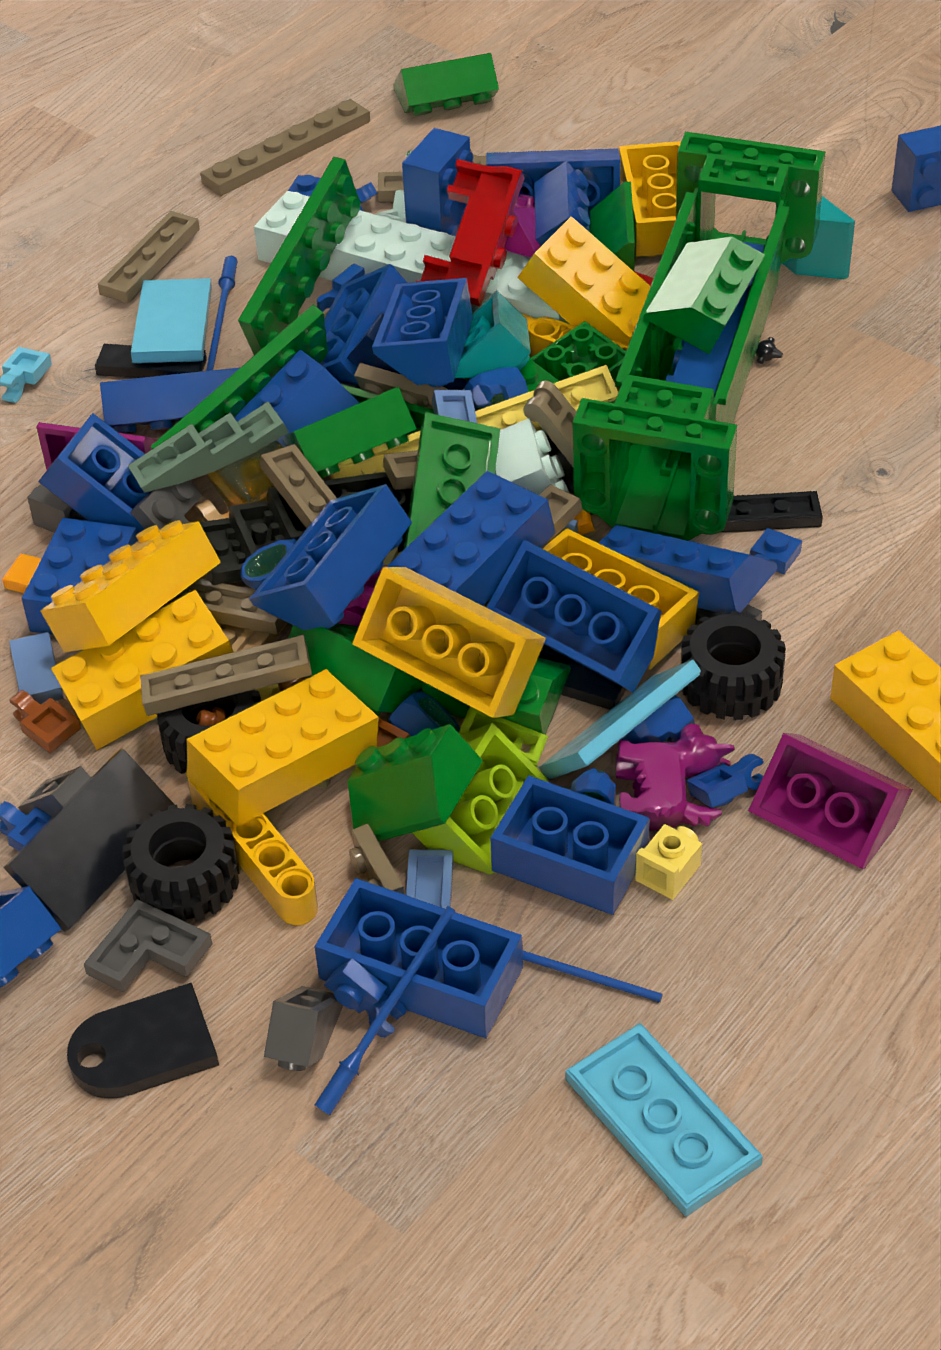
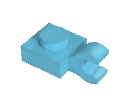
(22, 368)

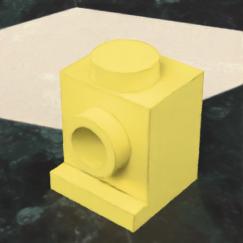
(670, 853)

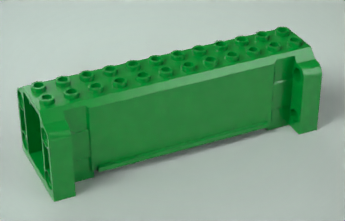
(666, 447)

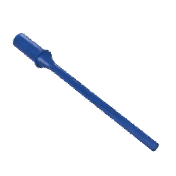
(226, 283)
(591, 976)
(349, 1067)

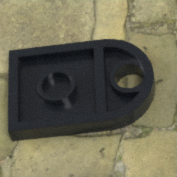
(142, 1044)

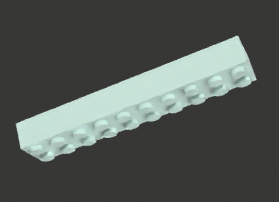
(380, 241)

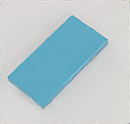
(172, 321)
(620, 720)
(663, 1119)

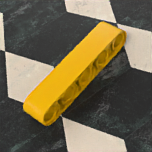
(269, 863)

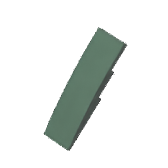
(217, 446)

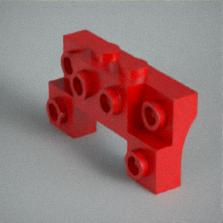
(483, 228)

